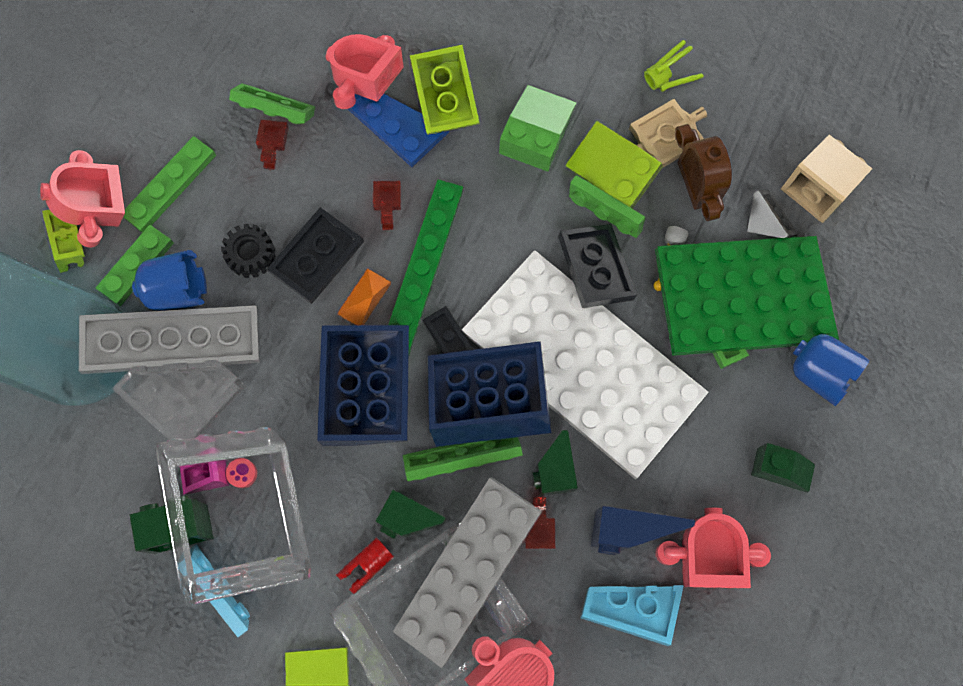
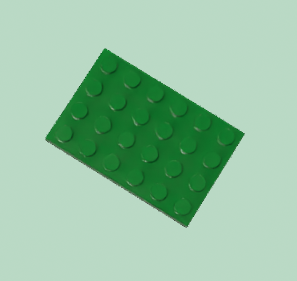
(744, 294)

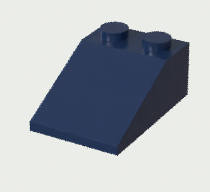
(623, 528)

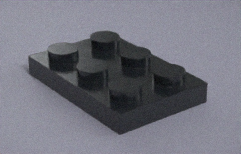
(315, 255)
(597, 265)

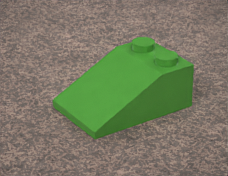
(536, 128)

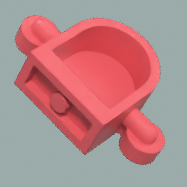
(363, 67)
(85, 196)
(715, 553)
(511, 664)

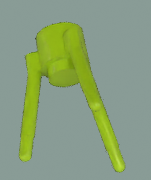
(659, 74)

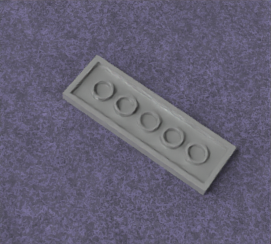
(168, 337)
(467, 572)

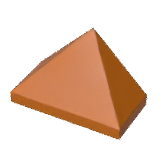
(364, 298)

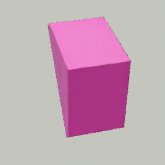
(203, 476)

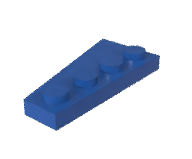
(396, 126)

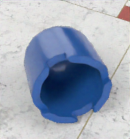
(170, 282)
(827, 366)

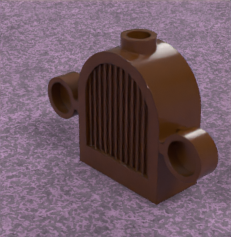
(704, 170)

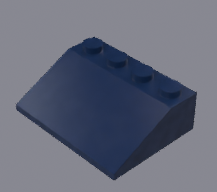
(363, 385)
(488, 394)

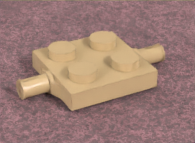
(657, 130)

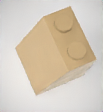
(825, 178)

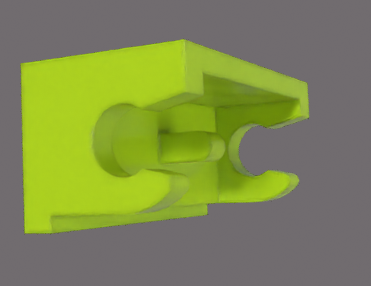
(63, 242)

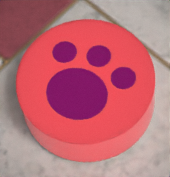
(241, 473)

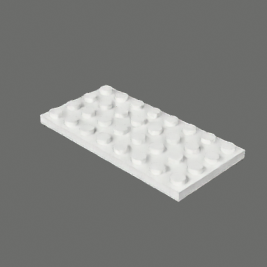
(594, 364)

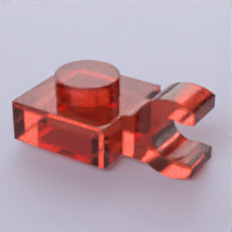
(271, 137)
(386, 199)
(543, 532)

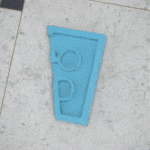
(639, 611)
(232, 612)

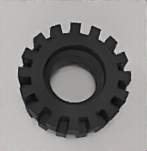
(241, 237)

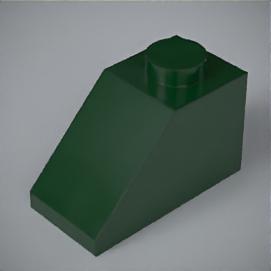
(783, 467)
(556, 468)
(406, 517)

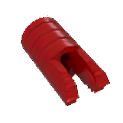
(371, 560)

